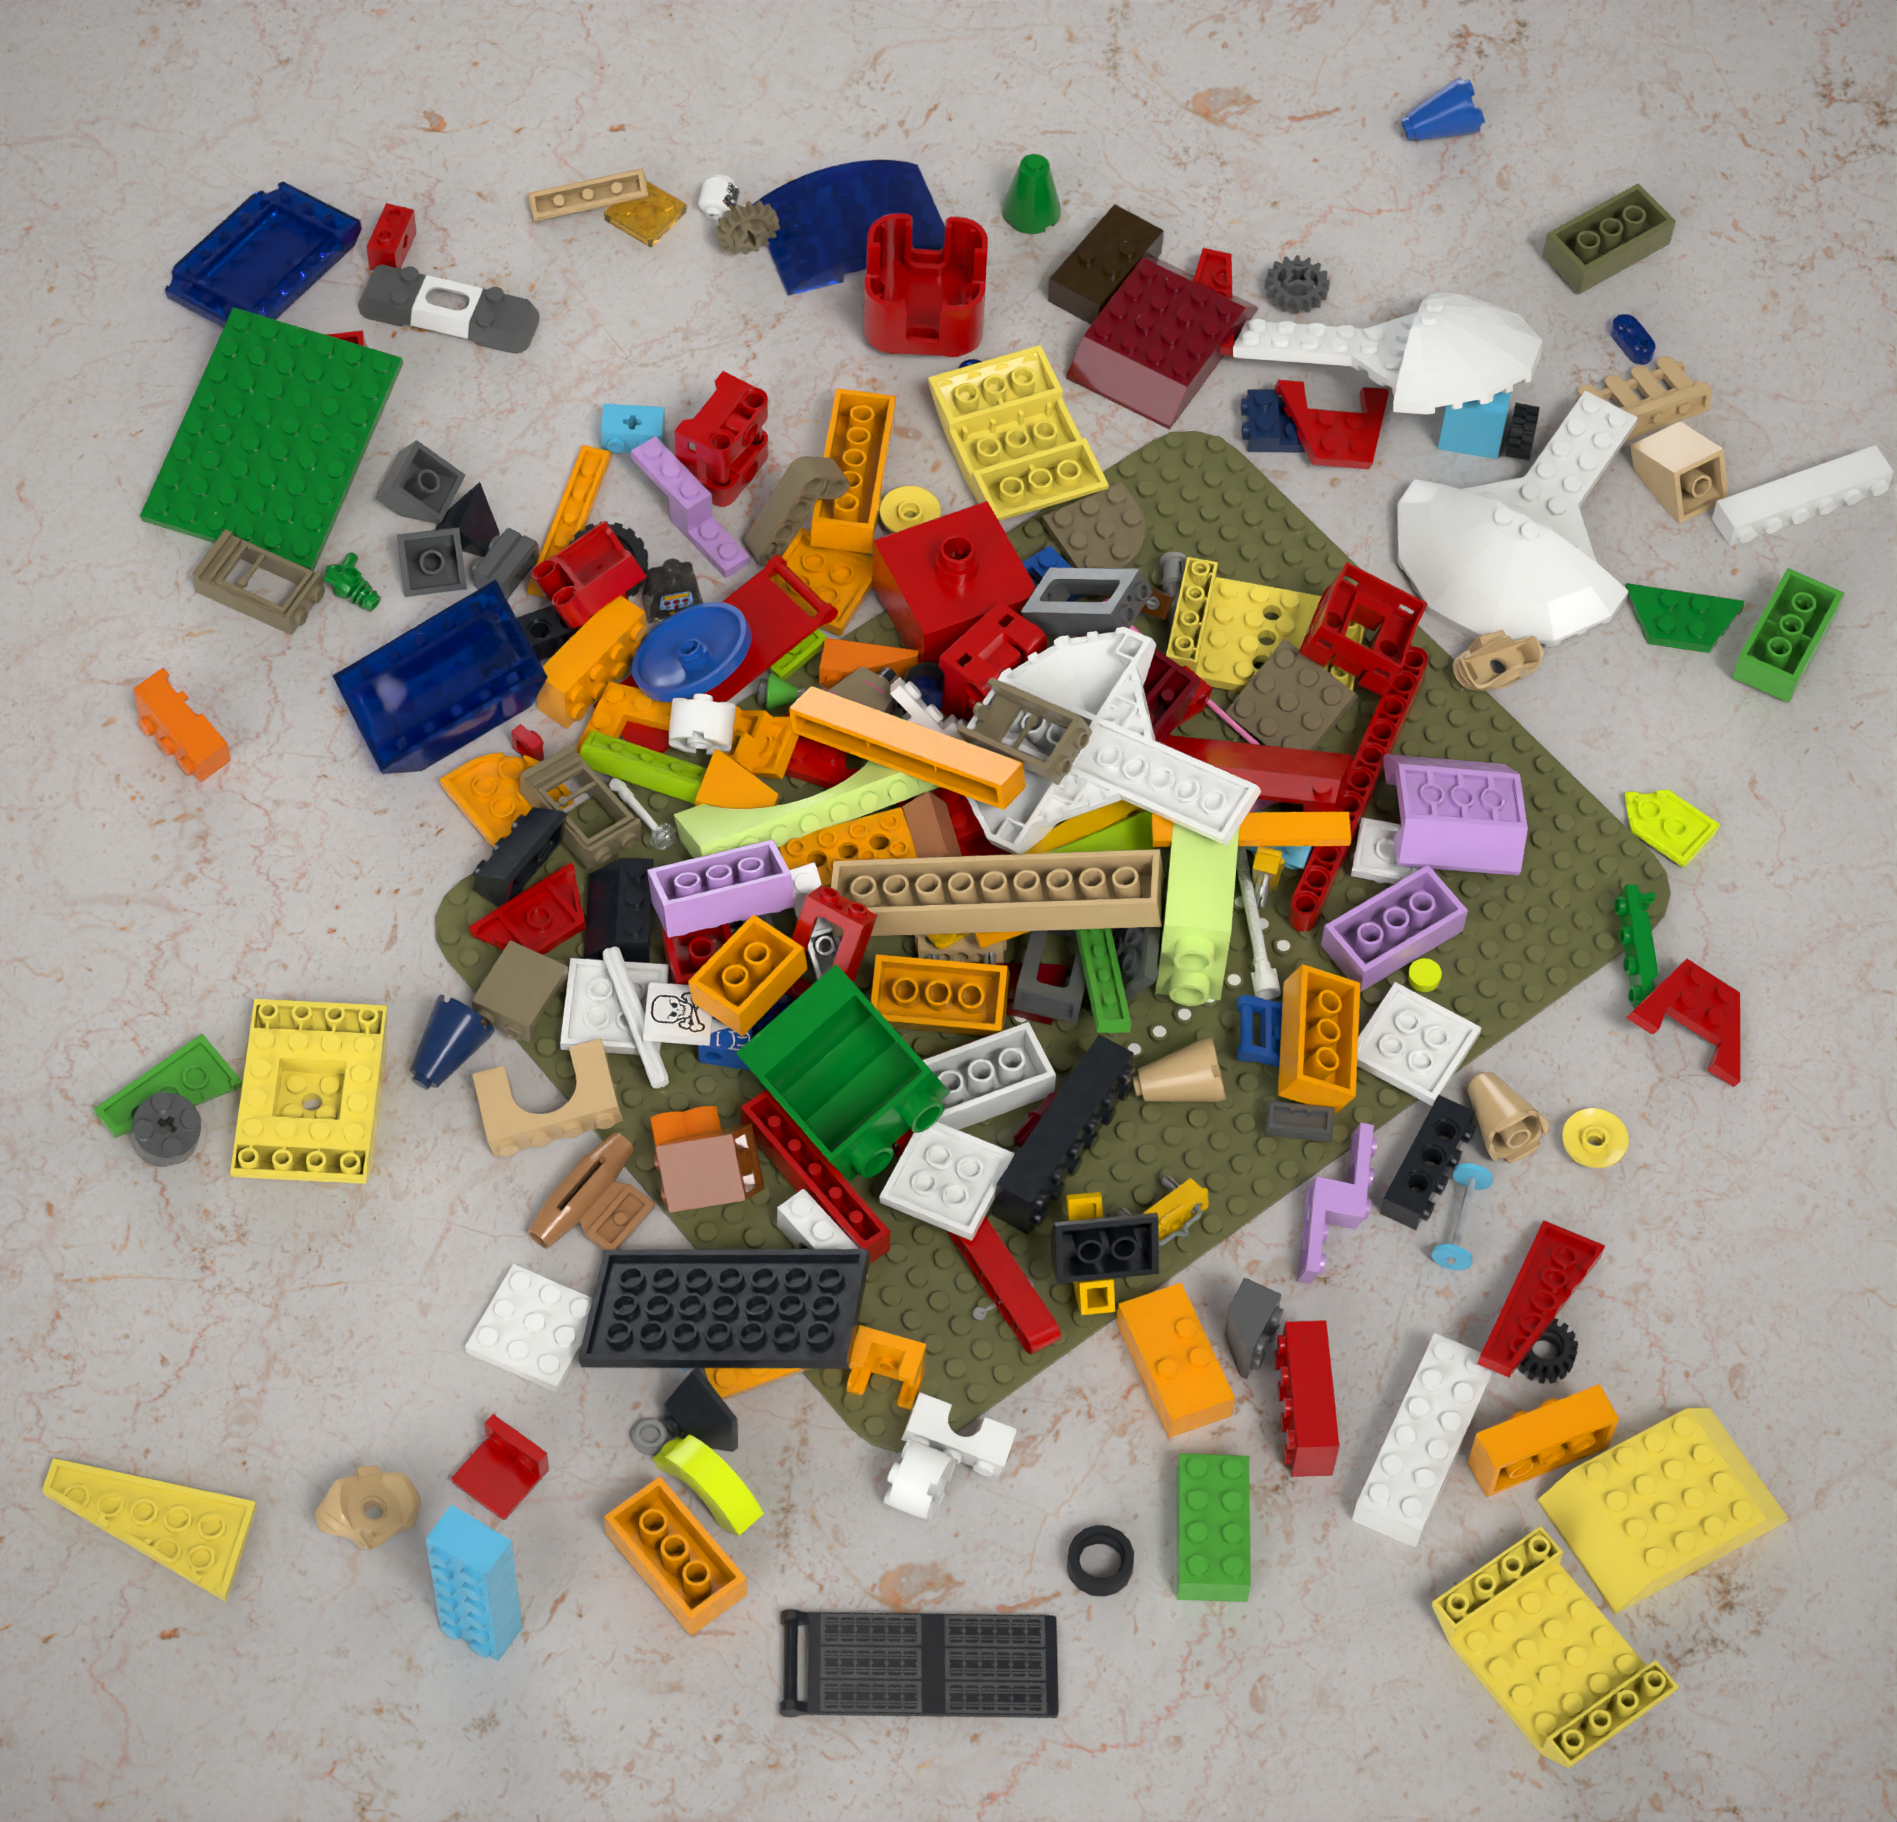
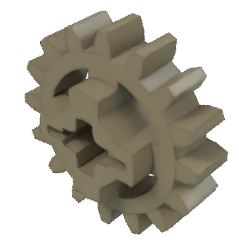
(747, 227)

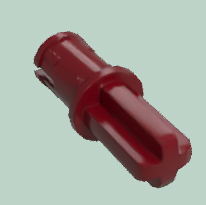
(1033, 1118)

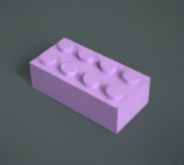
(721, 888)
(1394, 927)

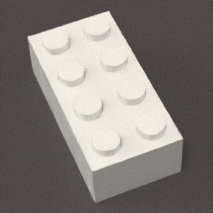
(992, 1076)

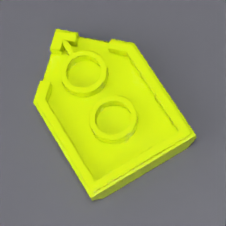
(1669, 824)

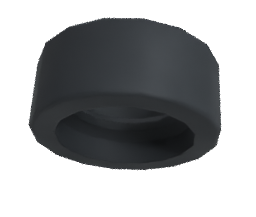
(1096, 1585)

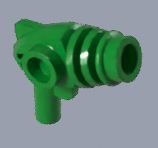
(350, 584)

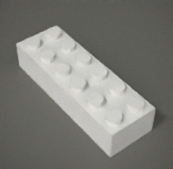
(1423, 1441)

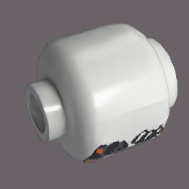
(718, 196)

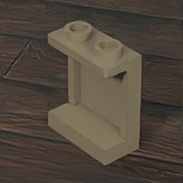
(519, 990)

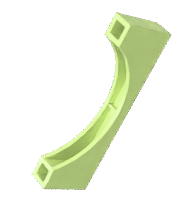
(717, 829)

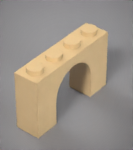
(590, 1107)

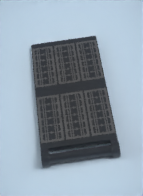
(922, 1665)

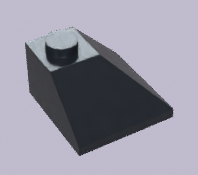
(702, 1413)

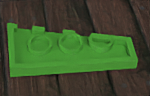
(191, 1071)

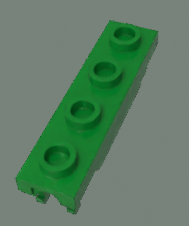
(1638, 942)

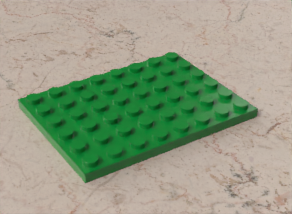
(272, 437)

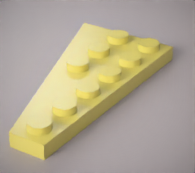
(175, 1525)

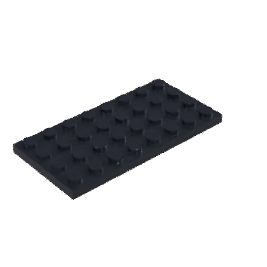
(725, 1308)

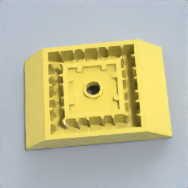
(304, 1055)

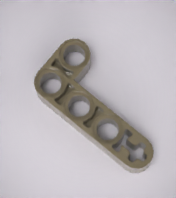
(791, 502)

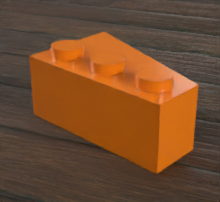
(178, 728)

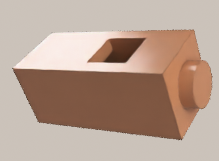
(931, 827)

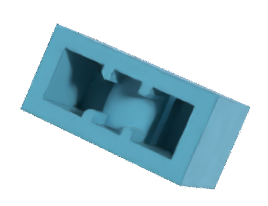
(630, 426)

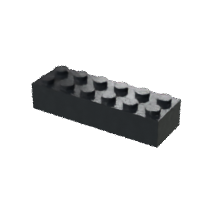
(1064, 1135)

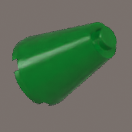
(1032, 197)

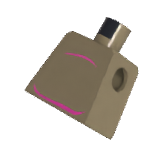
(868, 689)

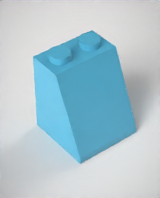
(1475, 427)

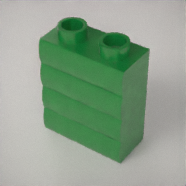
(845, 1075)

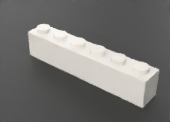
(1802, 495)

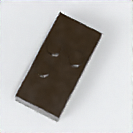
(1103, 263)

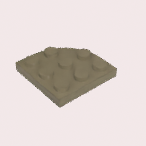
(1099, 529)

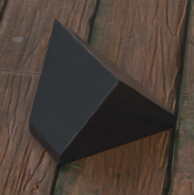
(474, 521)

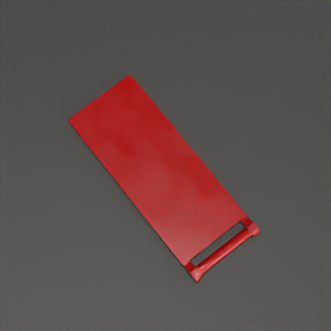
(775, 627)

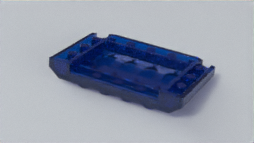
(263, 255)

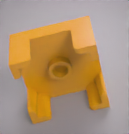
(889, 1357)

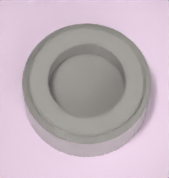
(649, 1436)

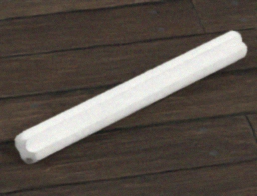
(635, 1016)

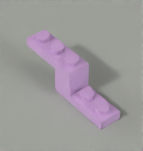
(690, 507)
(1336, 1203)

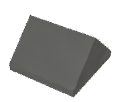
(431, 561)

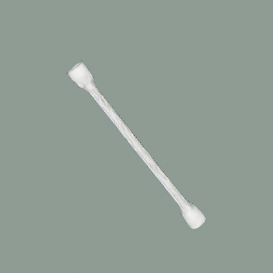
(1264, 978)

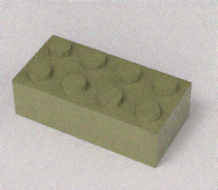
(1608, 238)

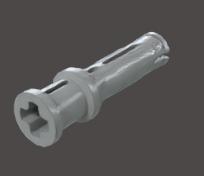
(1173, 571)

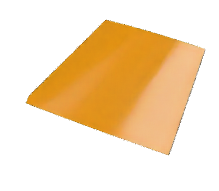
(762, 743)

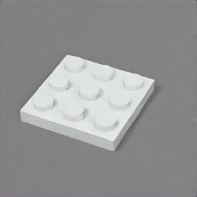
(594, 1008)
(1415, 1043)
(947, 1179)
(532, 1328)

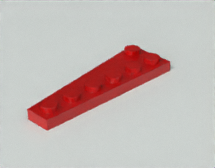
(1544, 1284)

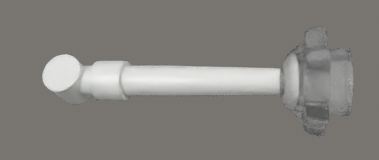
(662, 835)

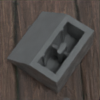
(1252, 1324)

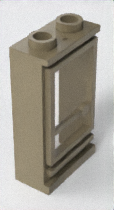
(222, 559)
(1001, 714)
(562, 767)

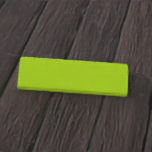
(642, 766)
(1125, 835)

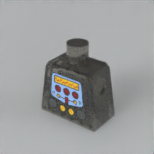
(670, 590)

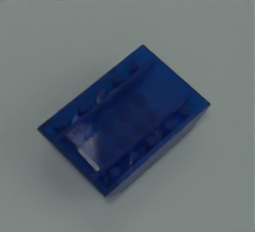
(443, 682)

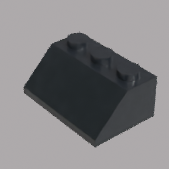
(519, 855)
(620, 910)
(1105, 1248)

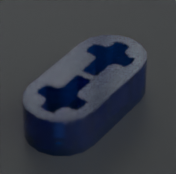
(1637, 337)

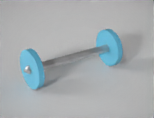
(1451, 1255)

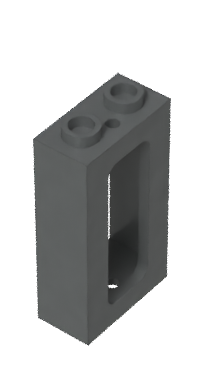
(1060, 617)
(1044, 998)

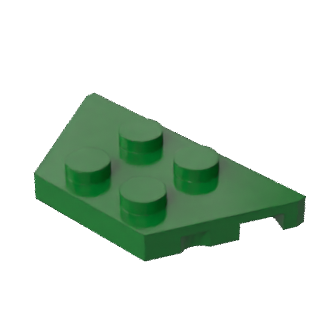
(1682, 617)

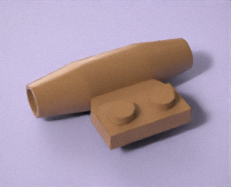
(591, 1197)

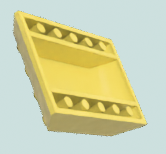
(1660, 1507)

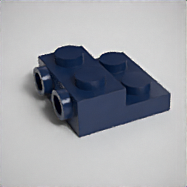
(1268, 424)

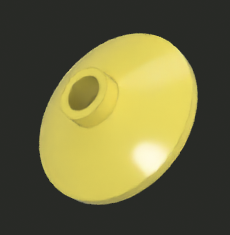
(907, 502)
(1596, 1126)

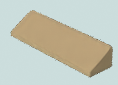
(588, 194)

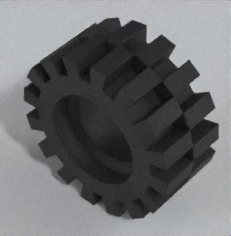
(1522, 431)
(1552, 1367)

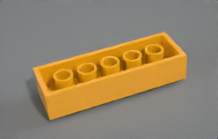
(860, 446)

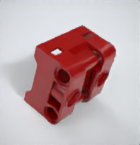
(726, 439)
(1368, 604)
(992, 652)

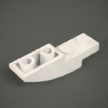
(919, 713)
(823, 942)

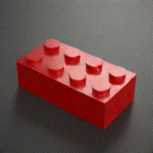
(1307, 1398)

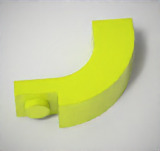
(712, 1480)

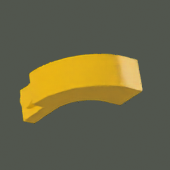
(1092, 1295)

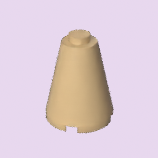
(1183, 1076)
(1505, 1118)

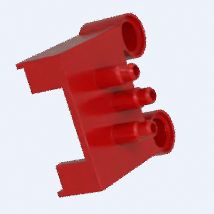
(596, 568)

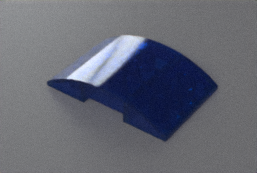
(829, 217)

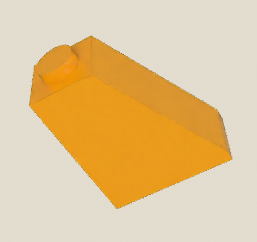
(732, 786)

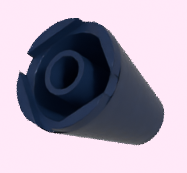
(447, 1042)

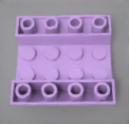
(1458, 814)

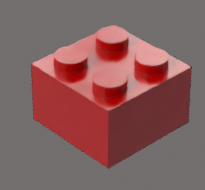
(691, 951)

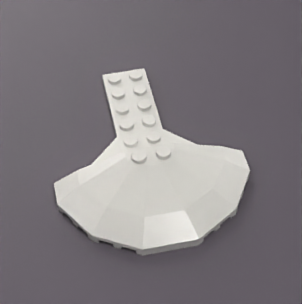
(1431, 359)
(1518, 547)
(1103, 684)

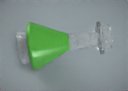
(778, 692)

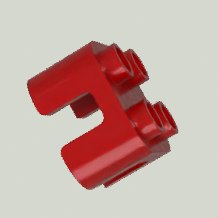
(922, 296)

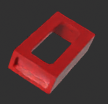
(850, 916)

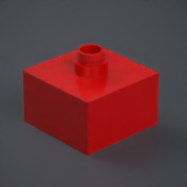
(947, 577)

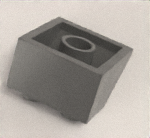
(420, 484)

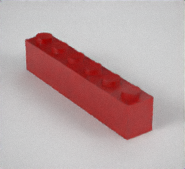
(810, 1170)

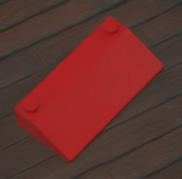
(1281, 773)

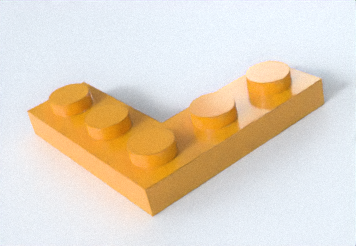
(625, 704)

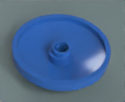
(691, 651)

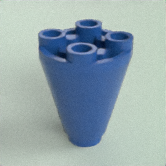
(1445, 114)

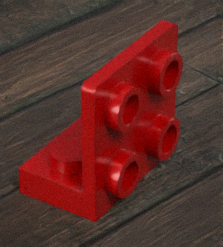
(502, 1469)

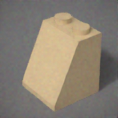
(1681, 470)

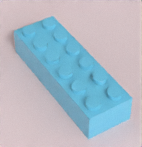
(474, 1583)

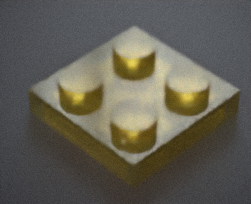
(647, 217)

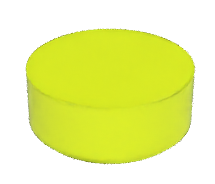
(1424, 975)

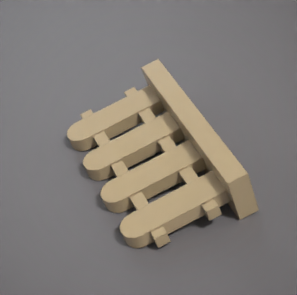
(1660, 406)

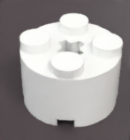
(701, 724)
(919, 1480)

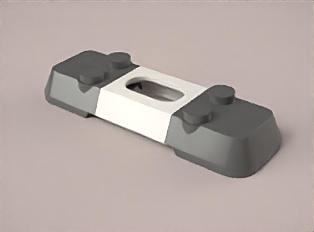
(490, 318)

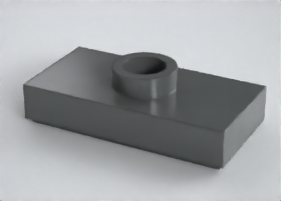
(1299, 1121)

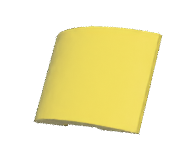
(1014, 434)

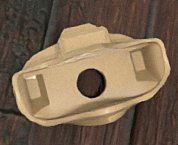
(1518, 657)
(351, 1496)

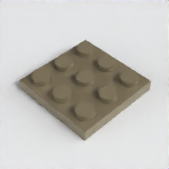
(1291, 701)

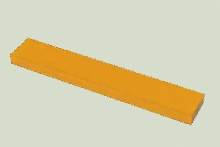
(575, 504)
(1276, 829)

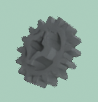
(1297, 284)

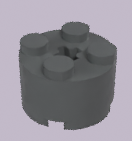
(158, 1112)

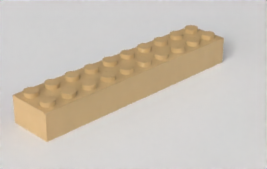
(1006, 892)

